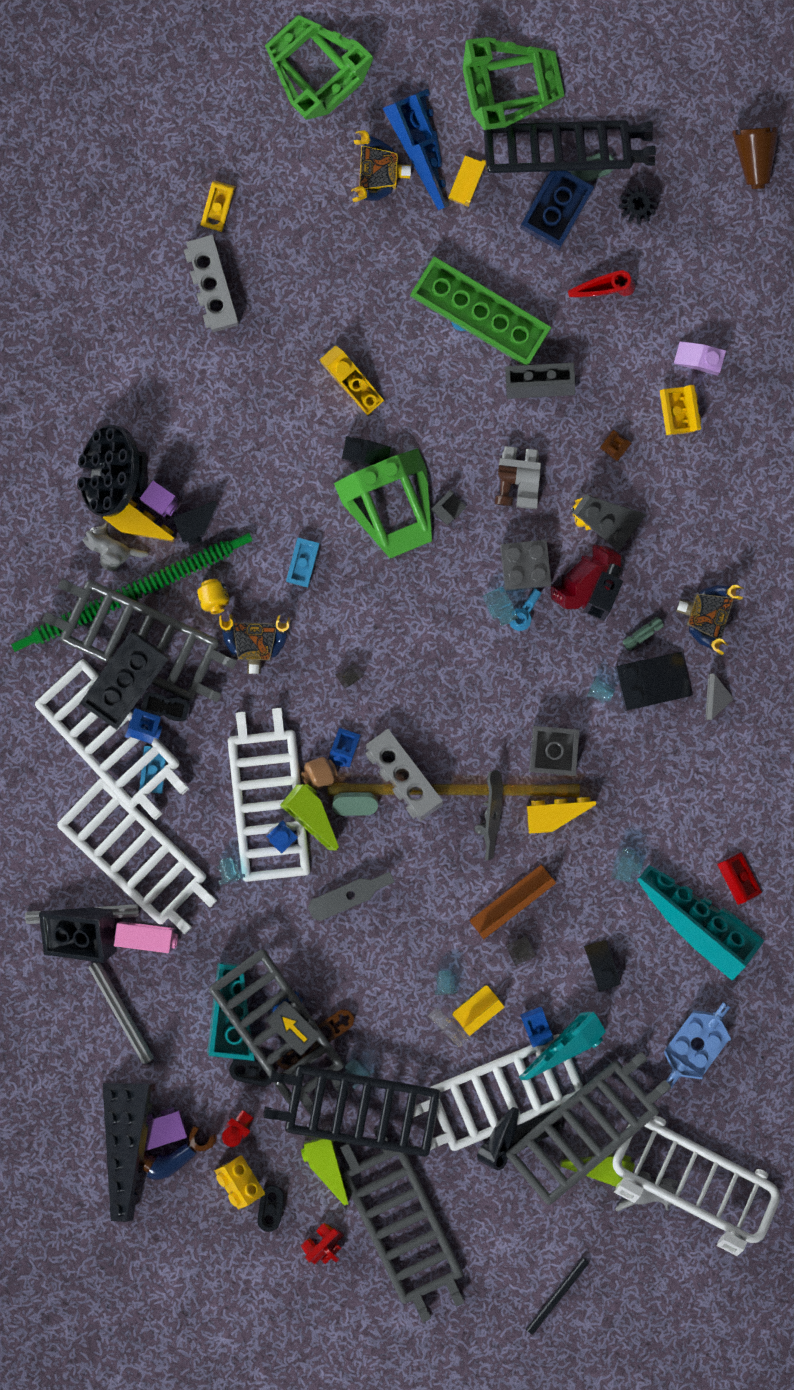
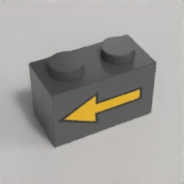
(292, 1027)

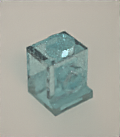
(500, 606)

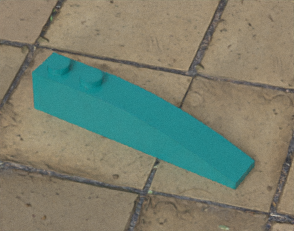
(710, 931)

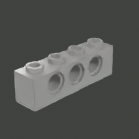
(206, 248)
(387, 744)

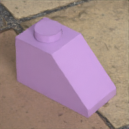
(700, 357)

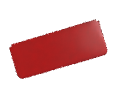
(739, 878)

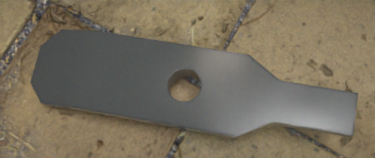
(492, 815)
(338, 900)

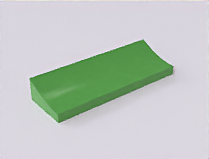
(480, 311)

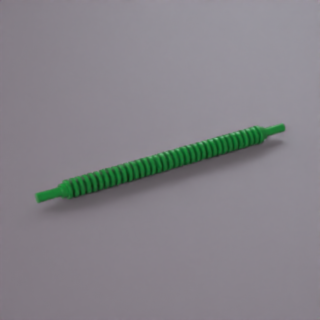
(226, 548)

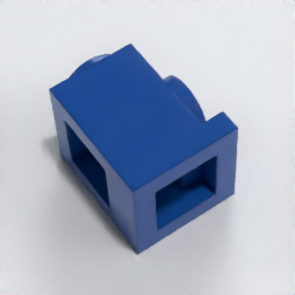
(142, 719)
(282, 836)

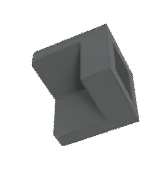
(448, 508)

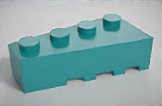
(223, 1037)

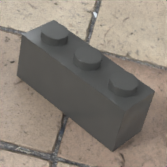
(540, 380)

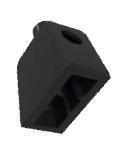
(602, 599)

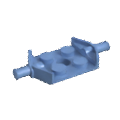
(694, 1062)

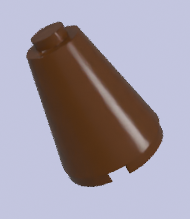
(756, 154)

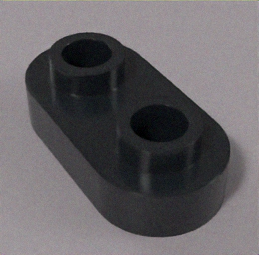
(251, 1074)
(271, 1208)

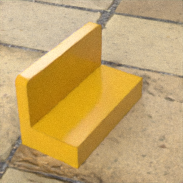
(467, 180)
(478, 1010)

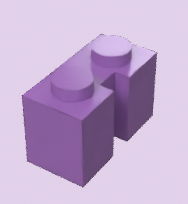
(160, 499)
(165, 1128)

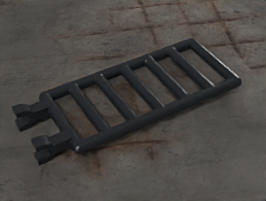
(627, 132)
(367, 1082)

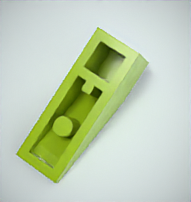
(310, 813)
(324, 1162)
(604, 1171)

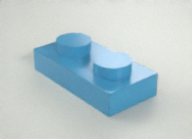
(302, 562)
(151, 770)

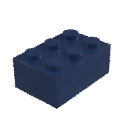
(557, 208)

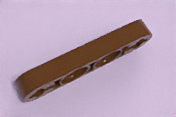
(335, 1017)

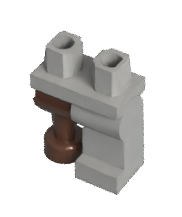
(519, 472)

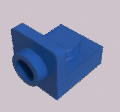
(344, 747)

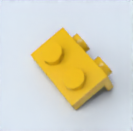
(680, 410)
(239, 1182)

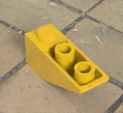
(351, 379)
(135, 523)
(549, 817)

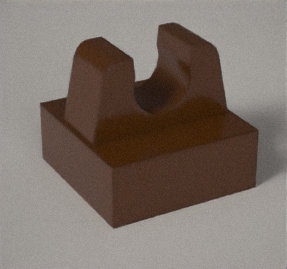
(615, 445)

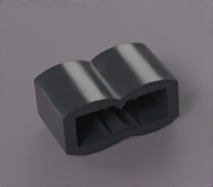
(172, 708)

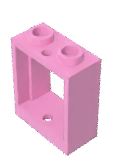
(145, 937)

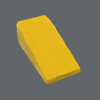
(217, 205)

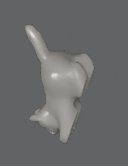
(112, 552)
(648, 1197)

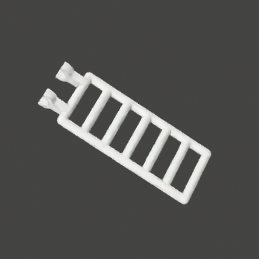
(86, 753)
(240, 808)
(112, 870)
(495, 1066)

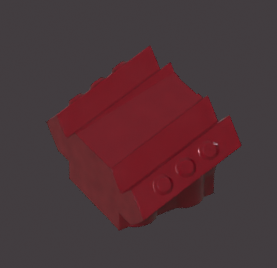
(581, 579)

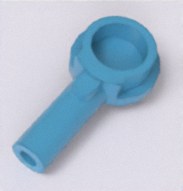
(523, 615)

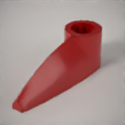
(605, 285)

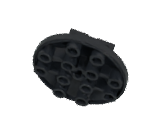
(115, 471)

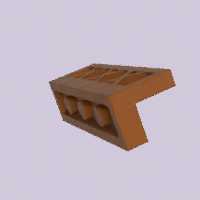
(512, 901)

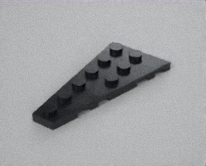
(126, 1137)

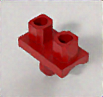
(236, 1129)
(315, 1252)

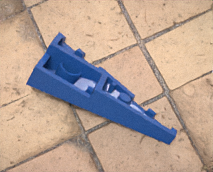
(412, 125)

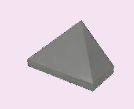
(717, 697)

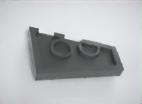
(608, 520)

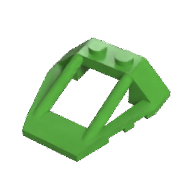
(352, 66)
(478, 85)
(378, 475)

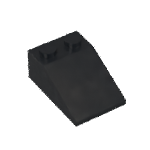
(653, 681)
(78, 933)

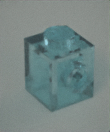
(626, 865)

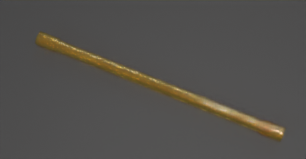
(559, 790)

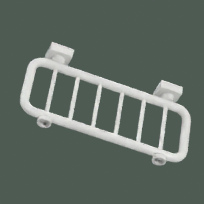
(735, 1238)

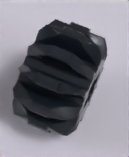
(629, 206)

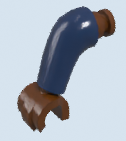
(167, 1165)

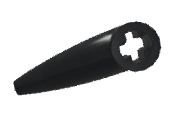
(500, 1141)

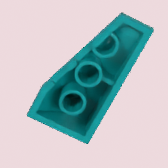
(578, 1037)

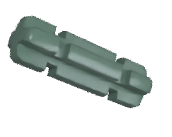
(643, 633)

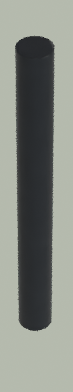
(557, 1296)

